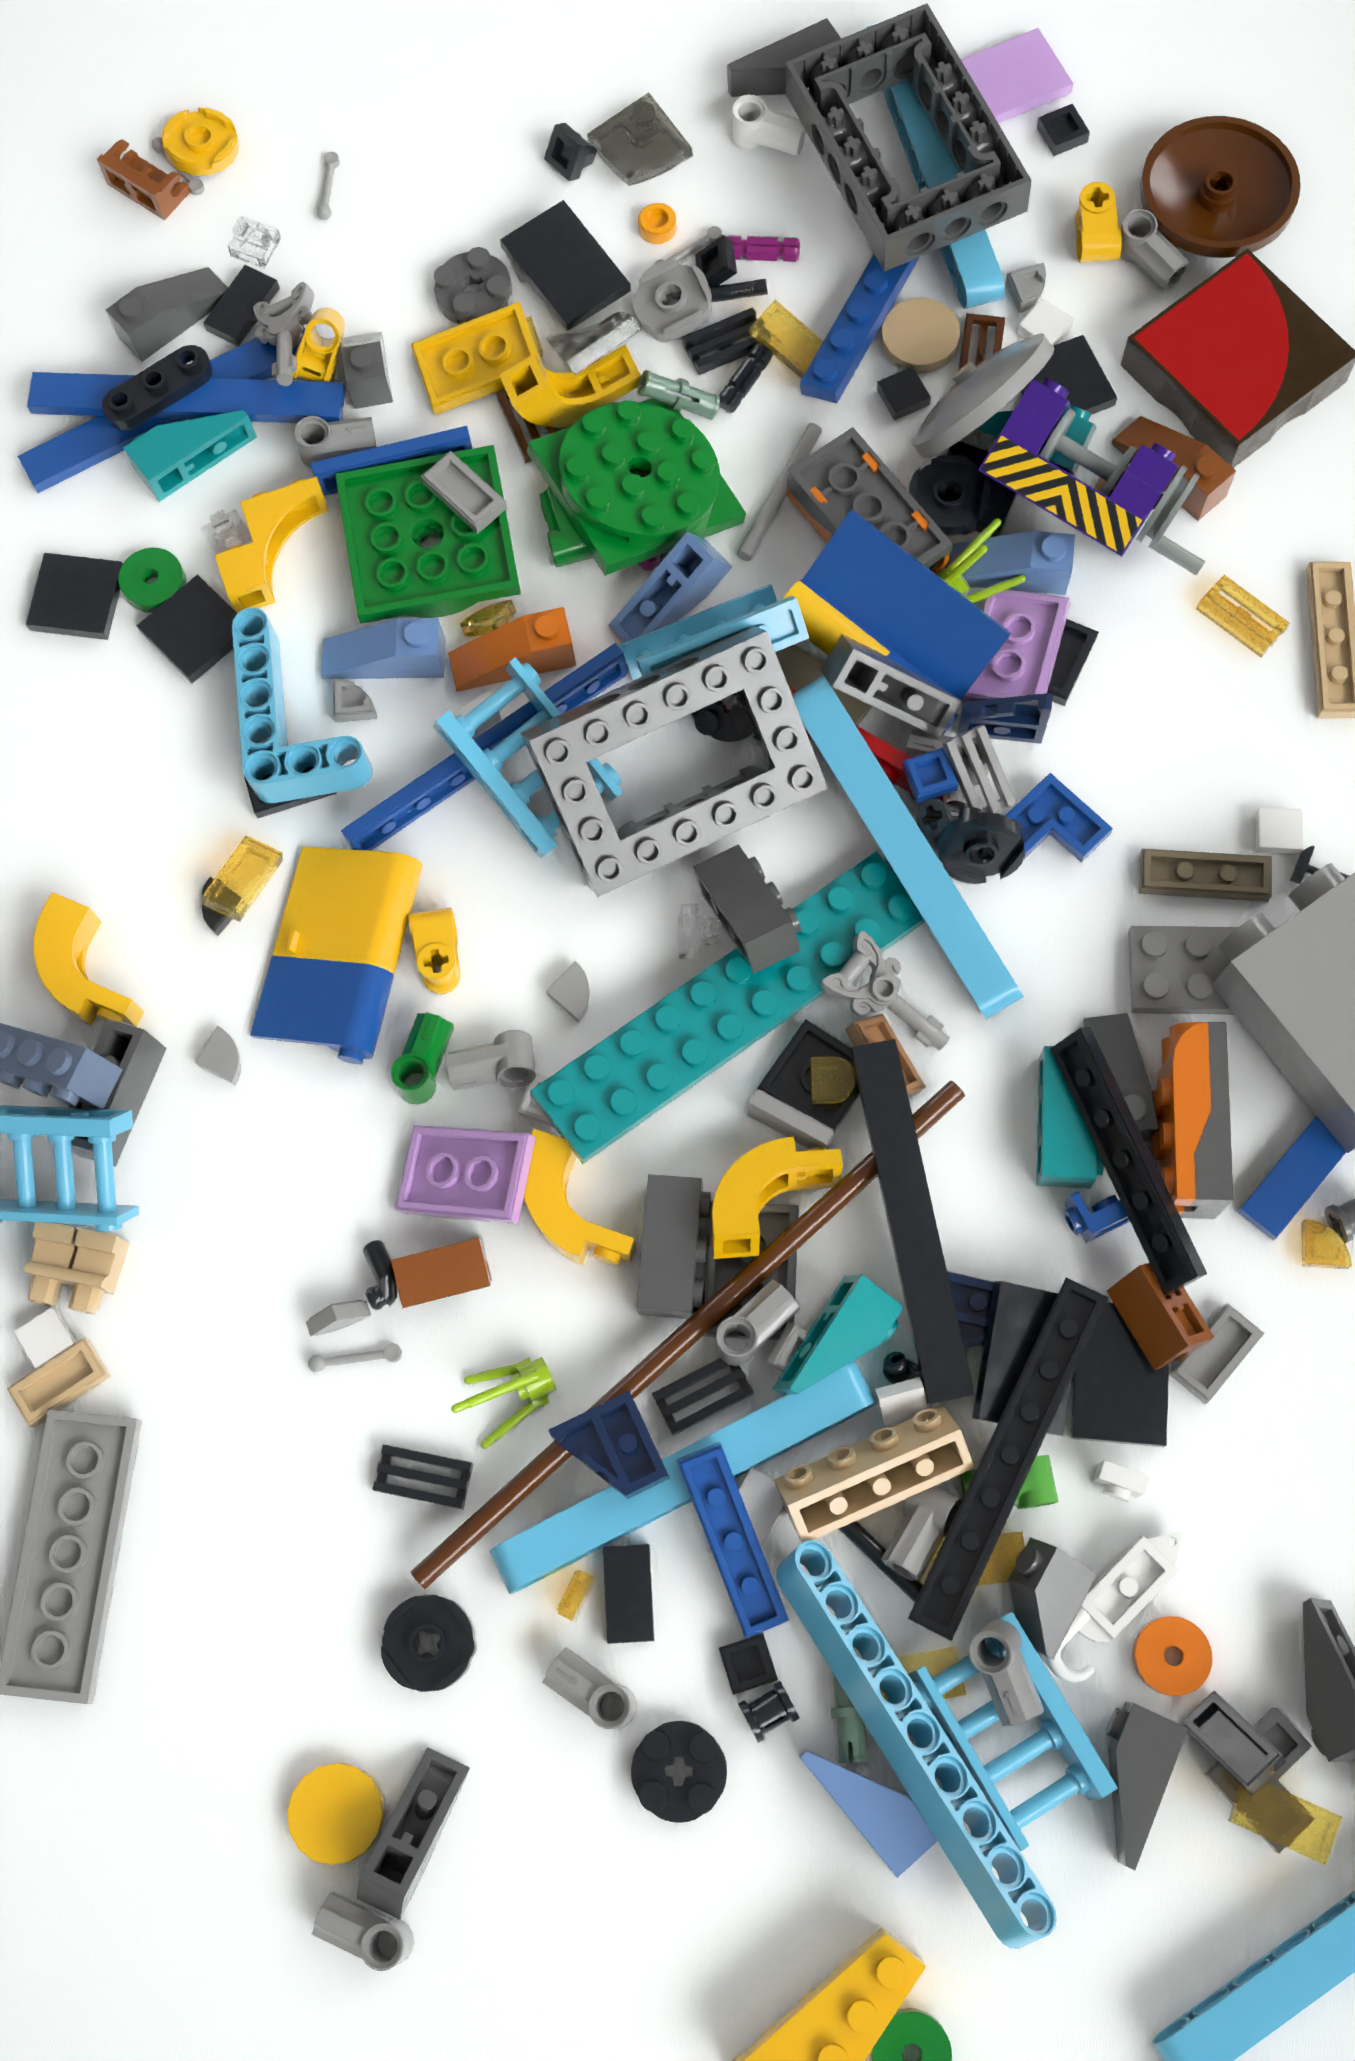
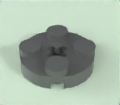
(468, 269)

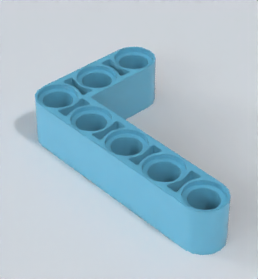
(269, 721)

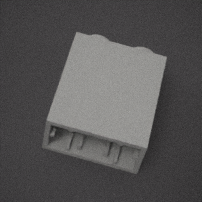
(1299, 994)

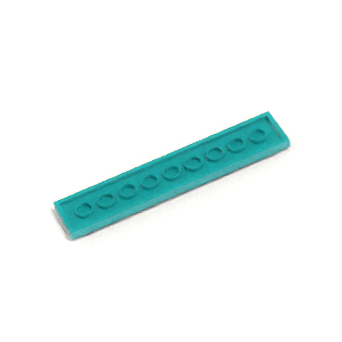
(720, 1013)

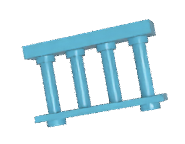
(684, 637)
(486, 764)
(61, 1127)
(1057, 1731)

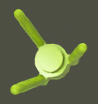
(953, 573)
(528, 1378)

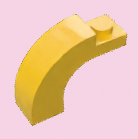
(563, 398)
(59, 955)
(755, 1181)
(553, 1216)

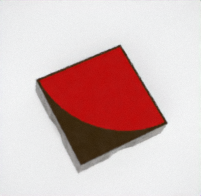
(1238, 358)

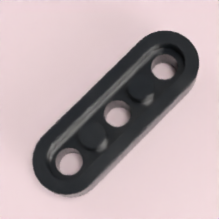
(147, 400)

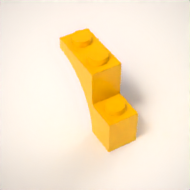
(271, 521)

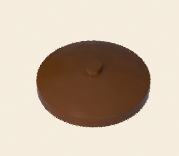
(1220, 186)

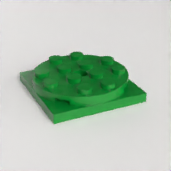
(629, 515)
(387, 517)

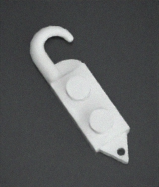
(1120, 1596)

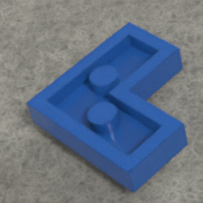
(1058, 812)

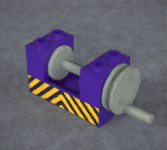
(1022, 464)

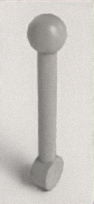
(331, 161)
(195, 184)
(712, 234)
(391, 1352)

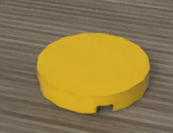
(200, 141)
(335, 1813)

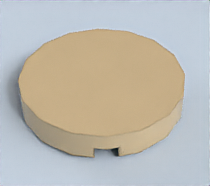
(920, 334)

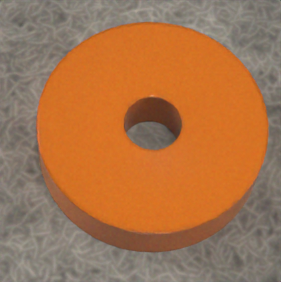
(1194, 1653)

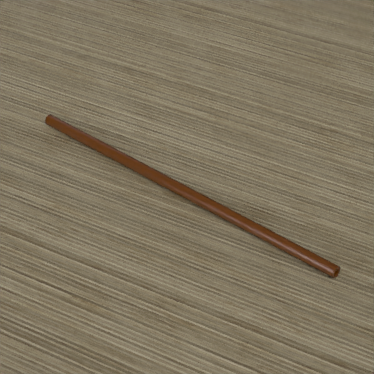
(678, 1342)

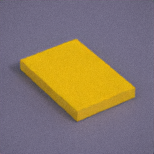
(469, 357)

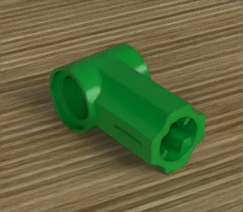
(563, 538)
(422, 1055)

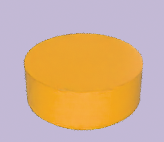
(657, 223)

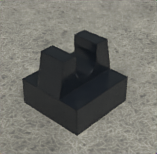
(569, 152)

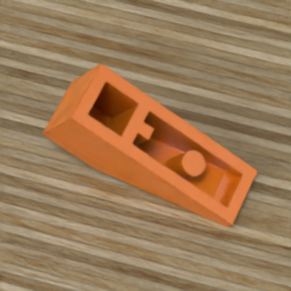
(533, 638)

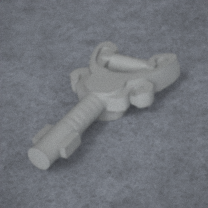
(283, 328)
(880, 991)

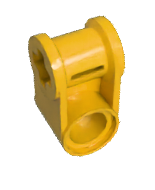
(1097, 224)
(317, 354)
(436, 944)

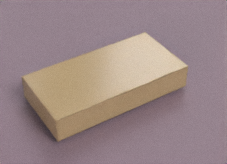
(58, 1382)

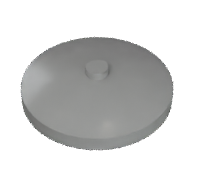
(981, 393)

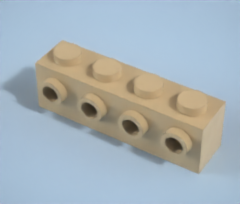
(873, 1473)

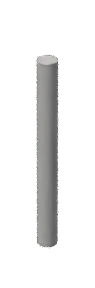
(777, 494)

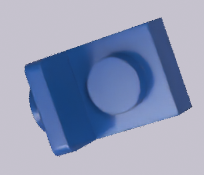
(1107, 1216)

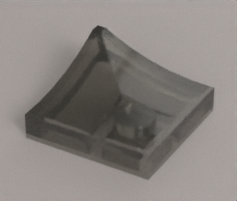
(640, 142)
(587, 345)

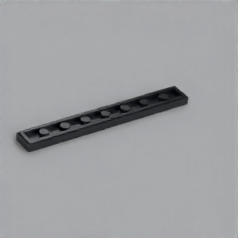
(911, 1222)
(1007, 1460)

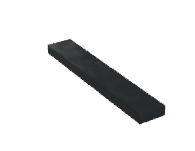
(1128, 1161)

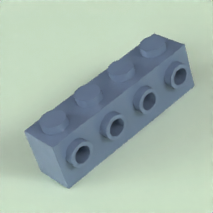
(55, 1067)

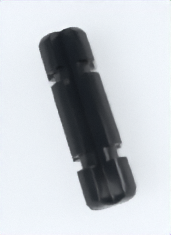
(745, 377)

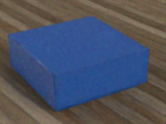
(930, 775)

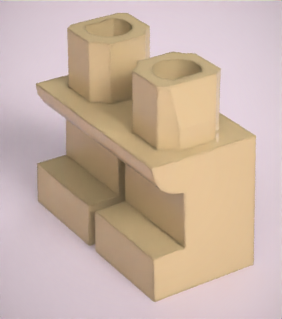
(74, 1258)

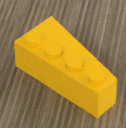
(846, 2009)

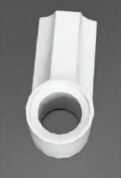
(757, 126)

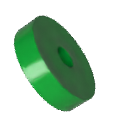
(140, 568)
(916, 2028)

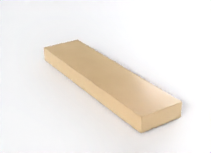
(1332, 637)

